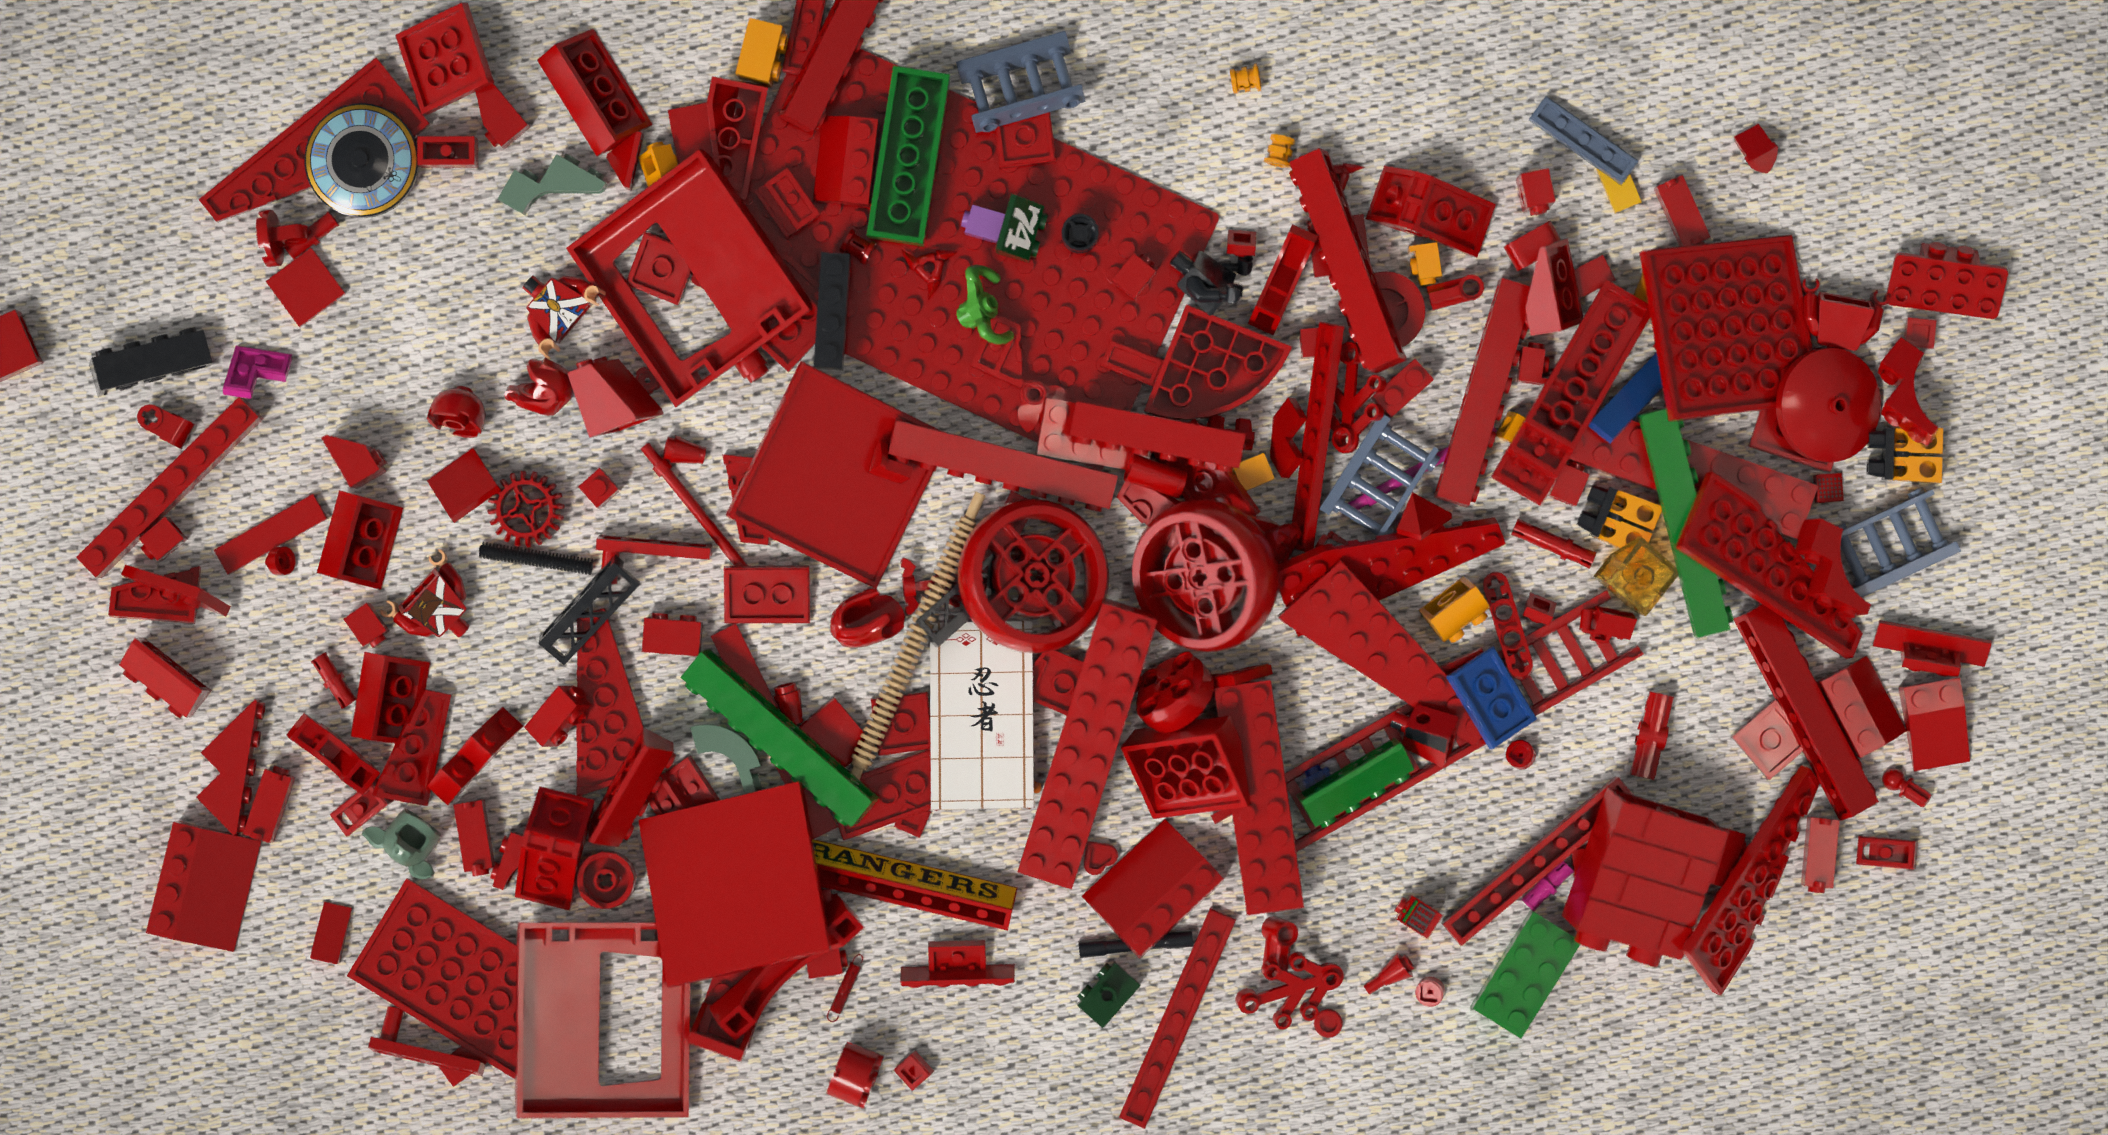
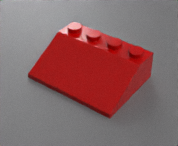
(1189, 768)
(203, 886)
(1153, 888)

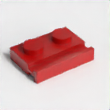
(787, 203)

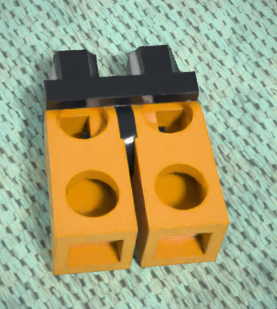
(1898, 457)
(1614, 512)

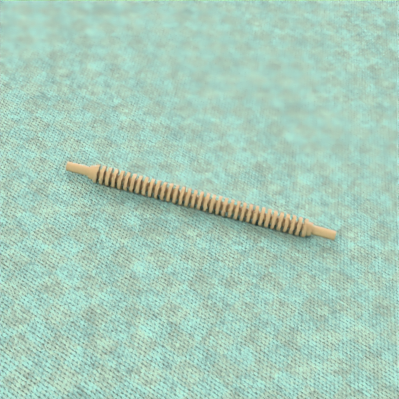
(966, 525)

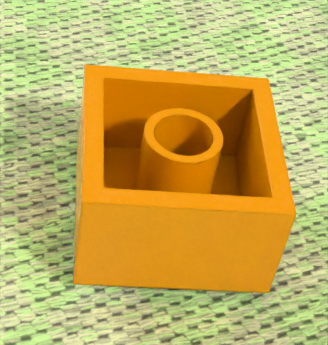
(761, 53)

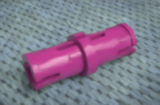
(1547, 886)

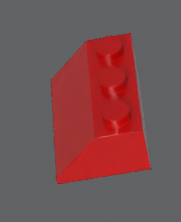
(846, 160)
(359, 540)
(163, 678)
(386, 695)
(1862, 707)

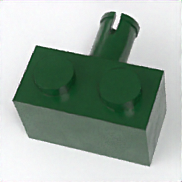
(1107, 994)

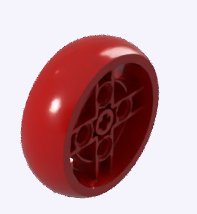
(1245, 554)
(1067, 614)

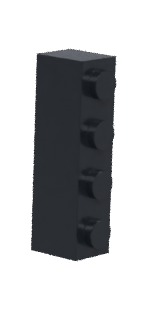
(832, 311)

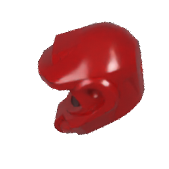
(547, 393)

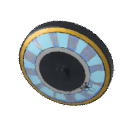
(361, 160)

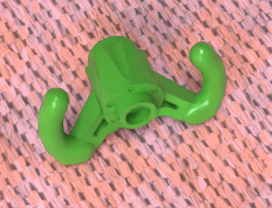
(981, 306)

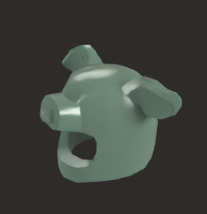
(407, 842)

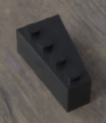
(149, 361)

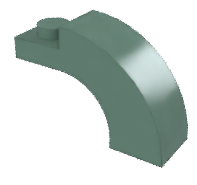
(734, 746)

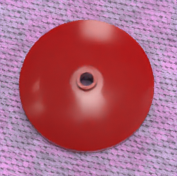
(1828, 404)

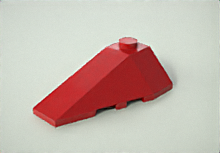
(734, 125)

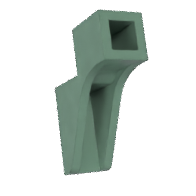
(560, 177)

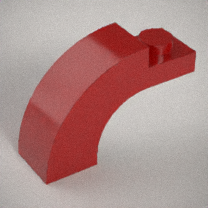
(334, 753)

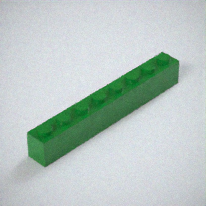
(1676, 495)
(779, 738)

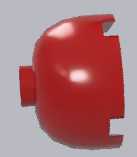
(459, 411)

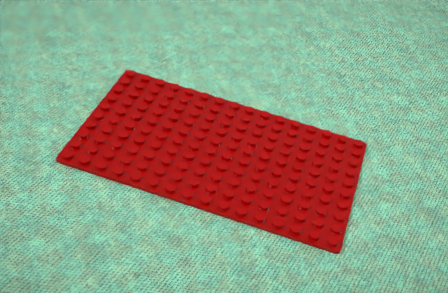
(1058, 298)

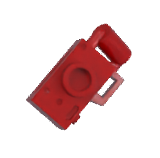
(1608, 623)

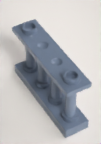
(1013, 57)
(1366, 454)
(1915, 559)

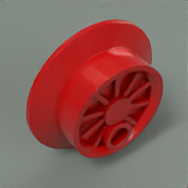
(1403, 303)

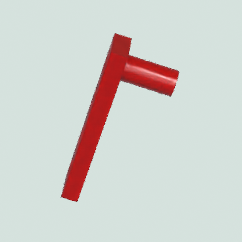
(615, 544)
(387, 1045)

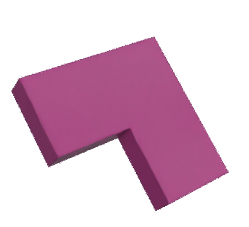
(252, 363)

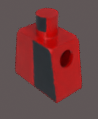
(1427, 733)

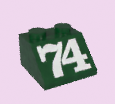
(1020, 229)

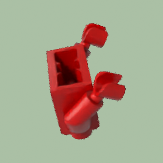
(1840, 319)

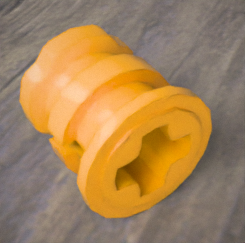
(1245, 79)
(1279, 151)

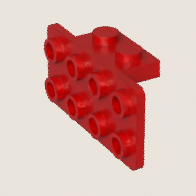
(1947, 281)

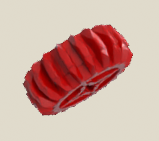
(549, 499)

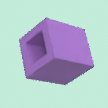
(983, 223)

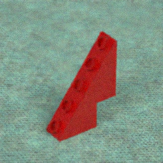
(232, 756)

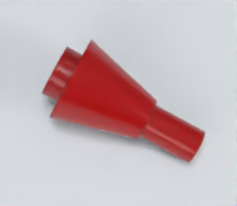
(1396, 970)

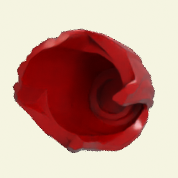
(866, 619)

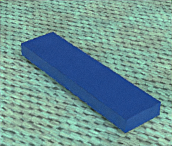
(1628, 401)

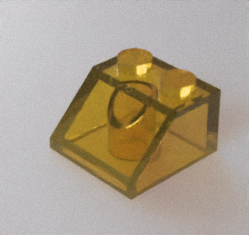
(1637, 575)

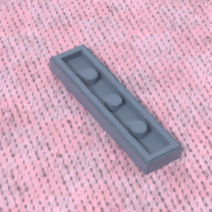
(1583, 140)

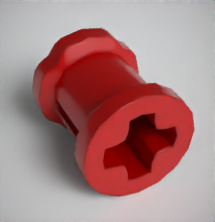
(858, 246)

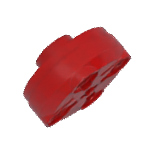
(1174, 693)

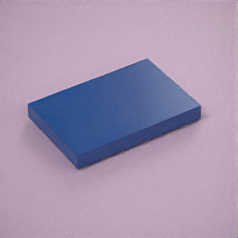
(1491, 697)

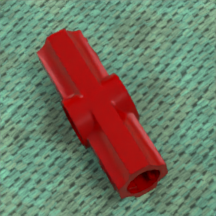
(1652, 735)

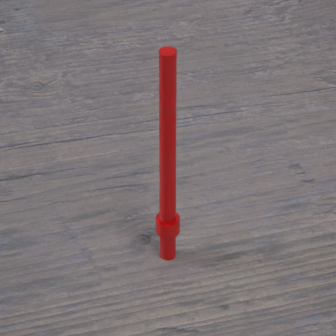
(663, 469)

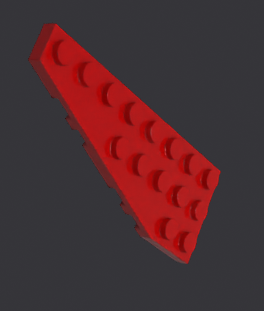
(1391, 560)
(1726, 928)

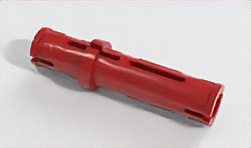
(1564, 548)

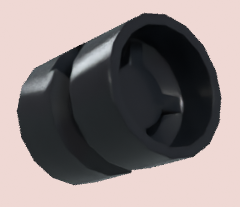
(1080, 233)

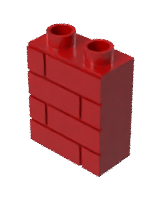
(1643, 877)

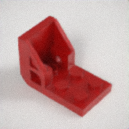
(1430, 209)
(553, 847)
(706, 1031)

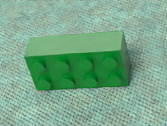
(1525, 974)

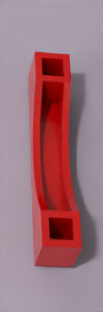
(747, 999)

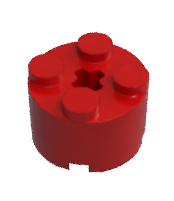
(590, 882)
(855, 1074)

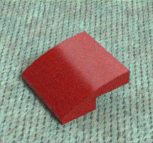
(834, 731)
(682, 788)

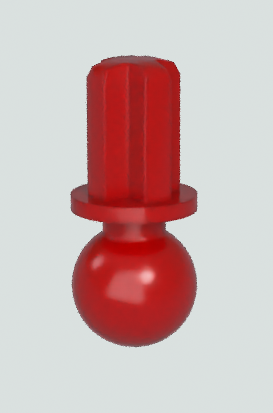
(1895, 780)

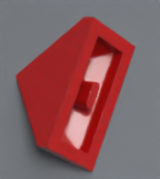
(625, 159)
(1421, 518)

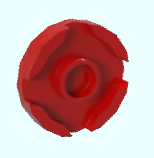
(276, 237)

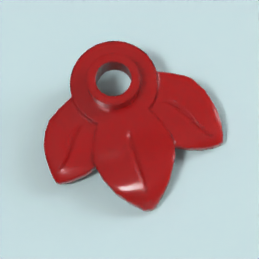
(1031, 410)

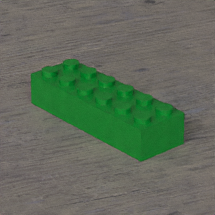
(908, 156)

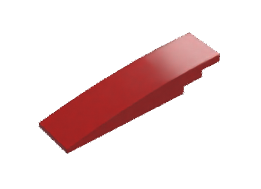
(1572, 393)

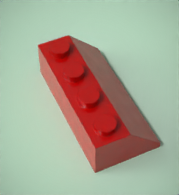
(594, 91)
(630, 789)

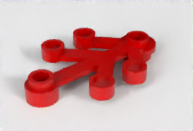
(1351, 402)
(1294, 988)

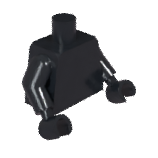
(1210, 281)

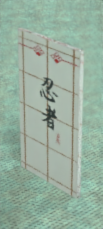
(981, 722)

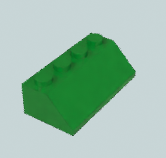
(1356, 782)

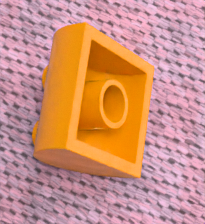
(1455, 609)

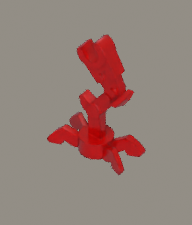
(910, 587)

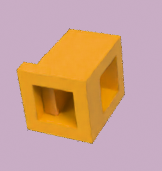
(657, 161)
(1425, 263)

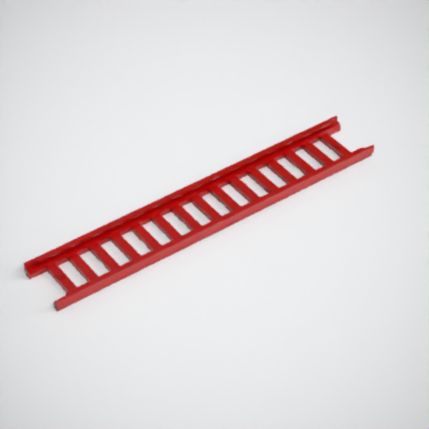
(1417, 775)

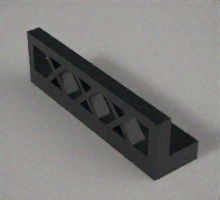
(580, 603)
(960, 617)

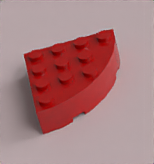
(1212, 368)

